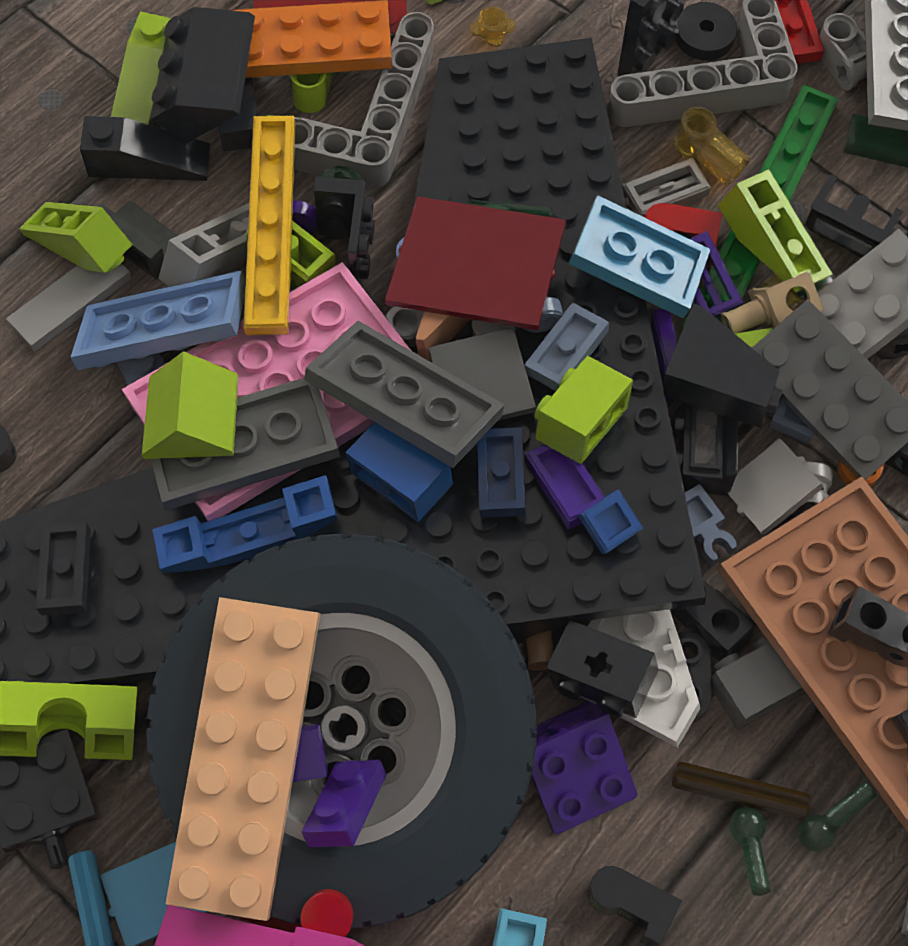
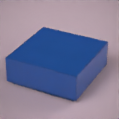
(610, 521)

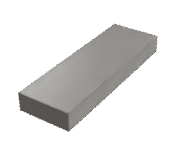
(64, 303)

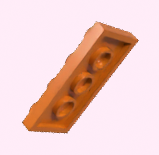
(319, 39)

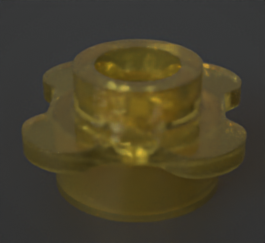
(495, 18)

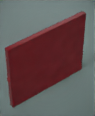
(476, 263)

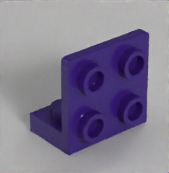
(579, 767)

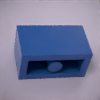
(399, 470)

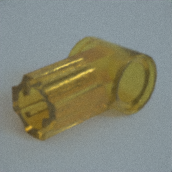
(709, 145)

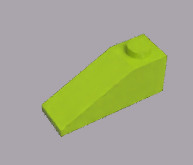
(140, 69)
(771, 229)
(78, 234)

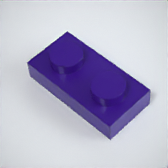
(344, 804)

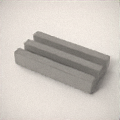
(673, 192)

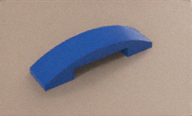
(243, 534)

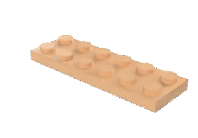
(243, 759)

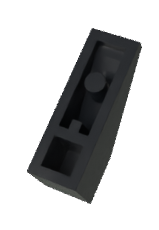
(140, 151)

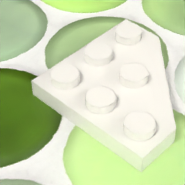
(672, 697)

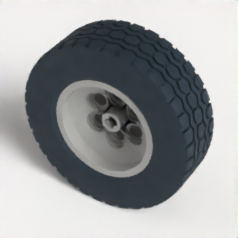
(458, 751)

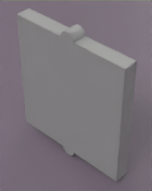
(773, 486)

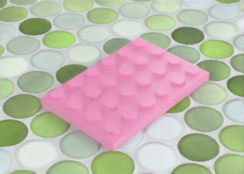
(317, 318)

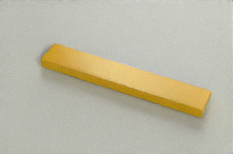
(270, 226)

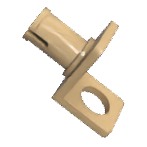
(769, 305)

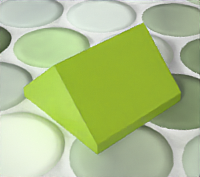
(190, 410)

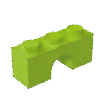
(97, 712)

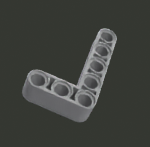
(723, 86)
(388, 111)

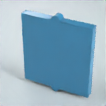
(139, 895)

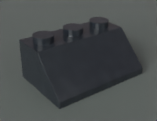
(202, 70)

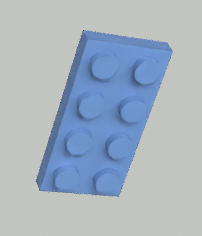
(160, 321)

